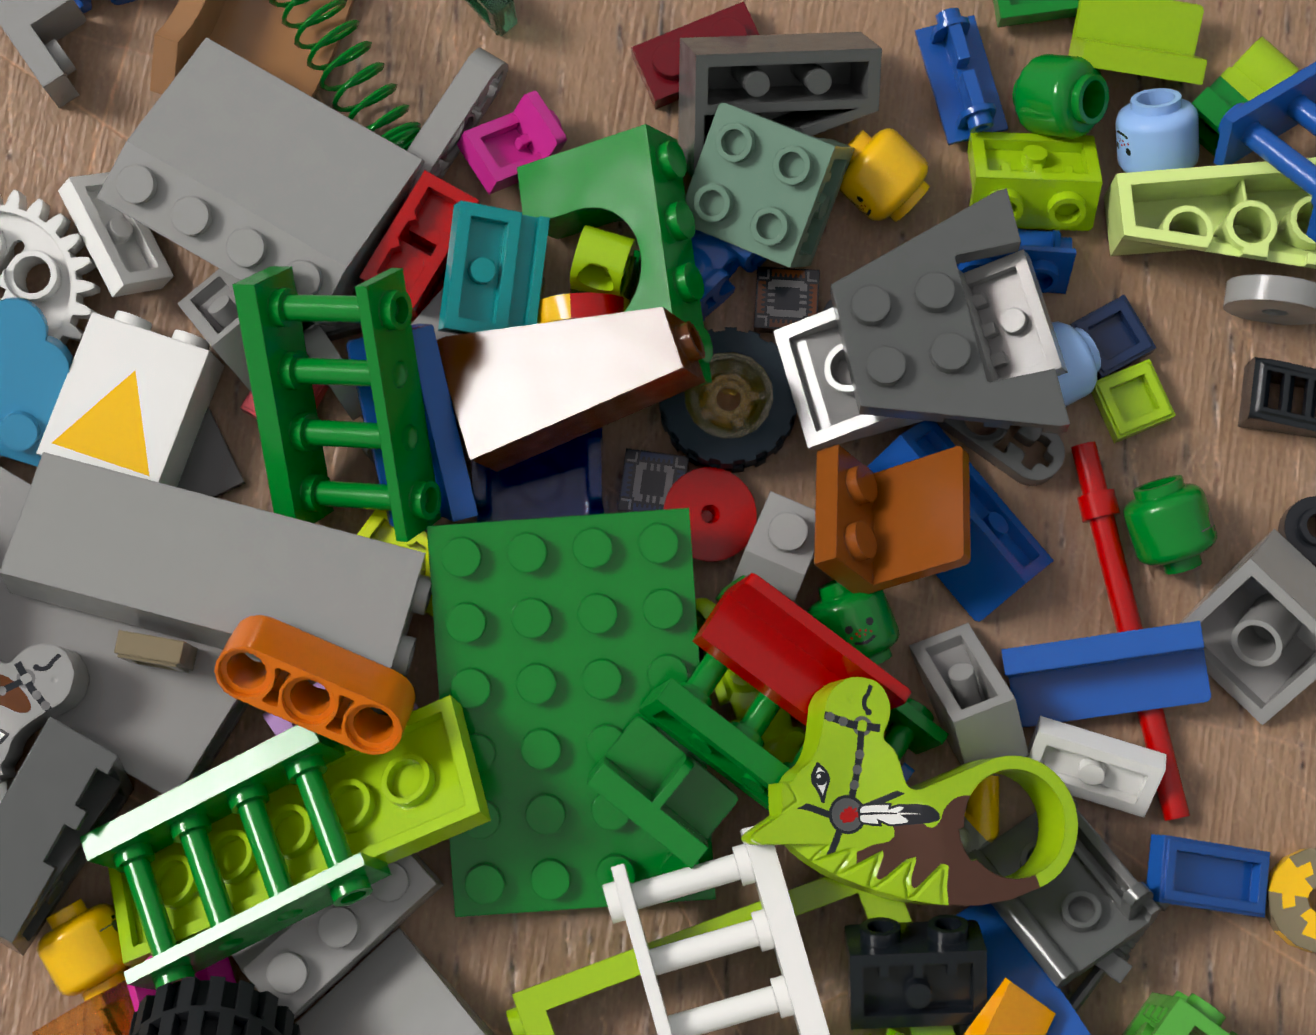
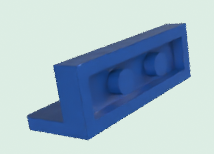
(444, 438)
(1001, 546)
(1109, 674)

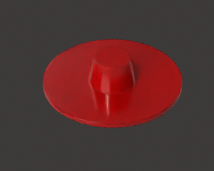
(719, 512)

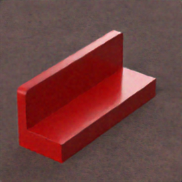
(784, 648)

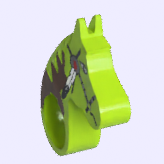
(864, 827)

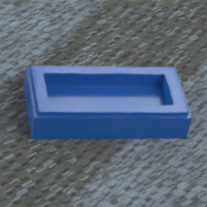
(1208, 875)

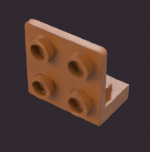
(891, 522)

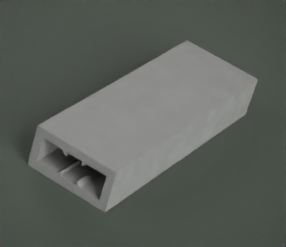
(207, 563)

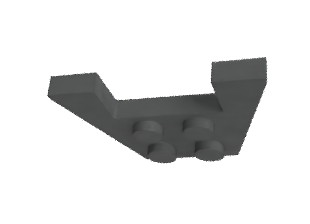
(914, 336)

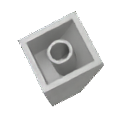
(1262, 627)

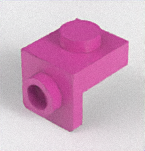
(512, 141)

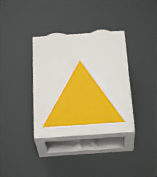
(133, 399)

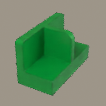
(662, 790)

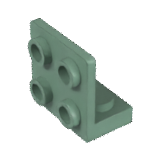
(766, 186)

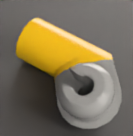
(981, 816)

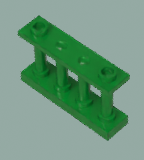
(286, 407)
(737, 747)
(186, 819)

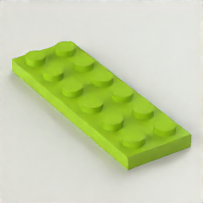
(383, 801)

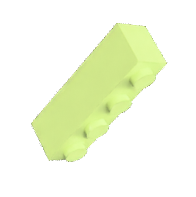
(1211, 209)

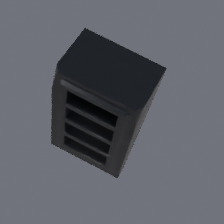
(1255, 396)

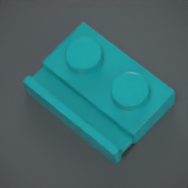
(492, 269)

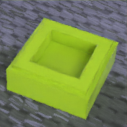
(1132, 401)

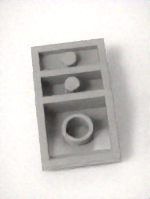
(1009, 329)

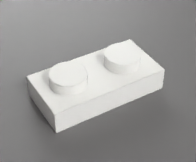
(117, 243)
(1099, 765)

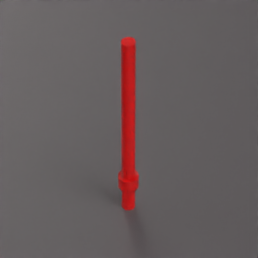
(1099, 507)

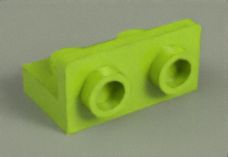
(1047, 178)

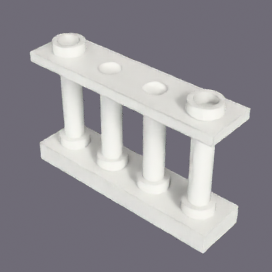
(769, 928)

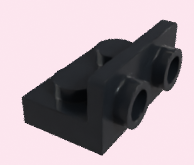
(915, 972)

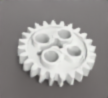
(44, 243)

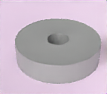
(1271, 299)
(320, 346)

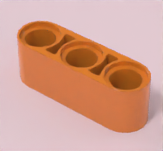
(283, 688)

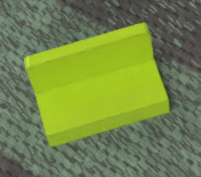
(1140, 38)

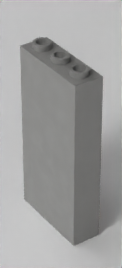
(155, 719)

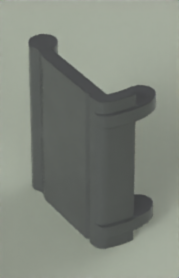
(1079, 913)

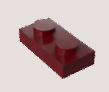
(659, 57)

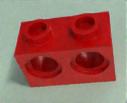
(419, 240)

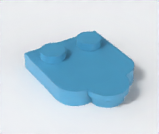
(30, 378)

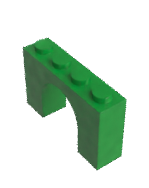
(636, 181)

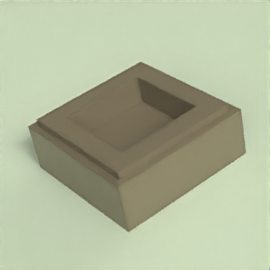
(155, 651)

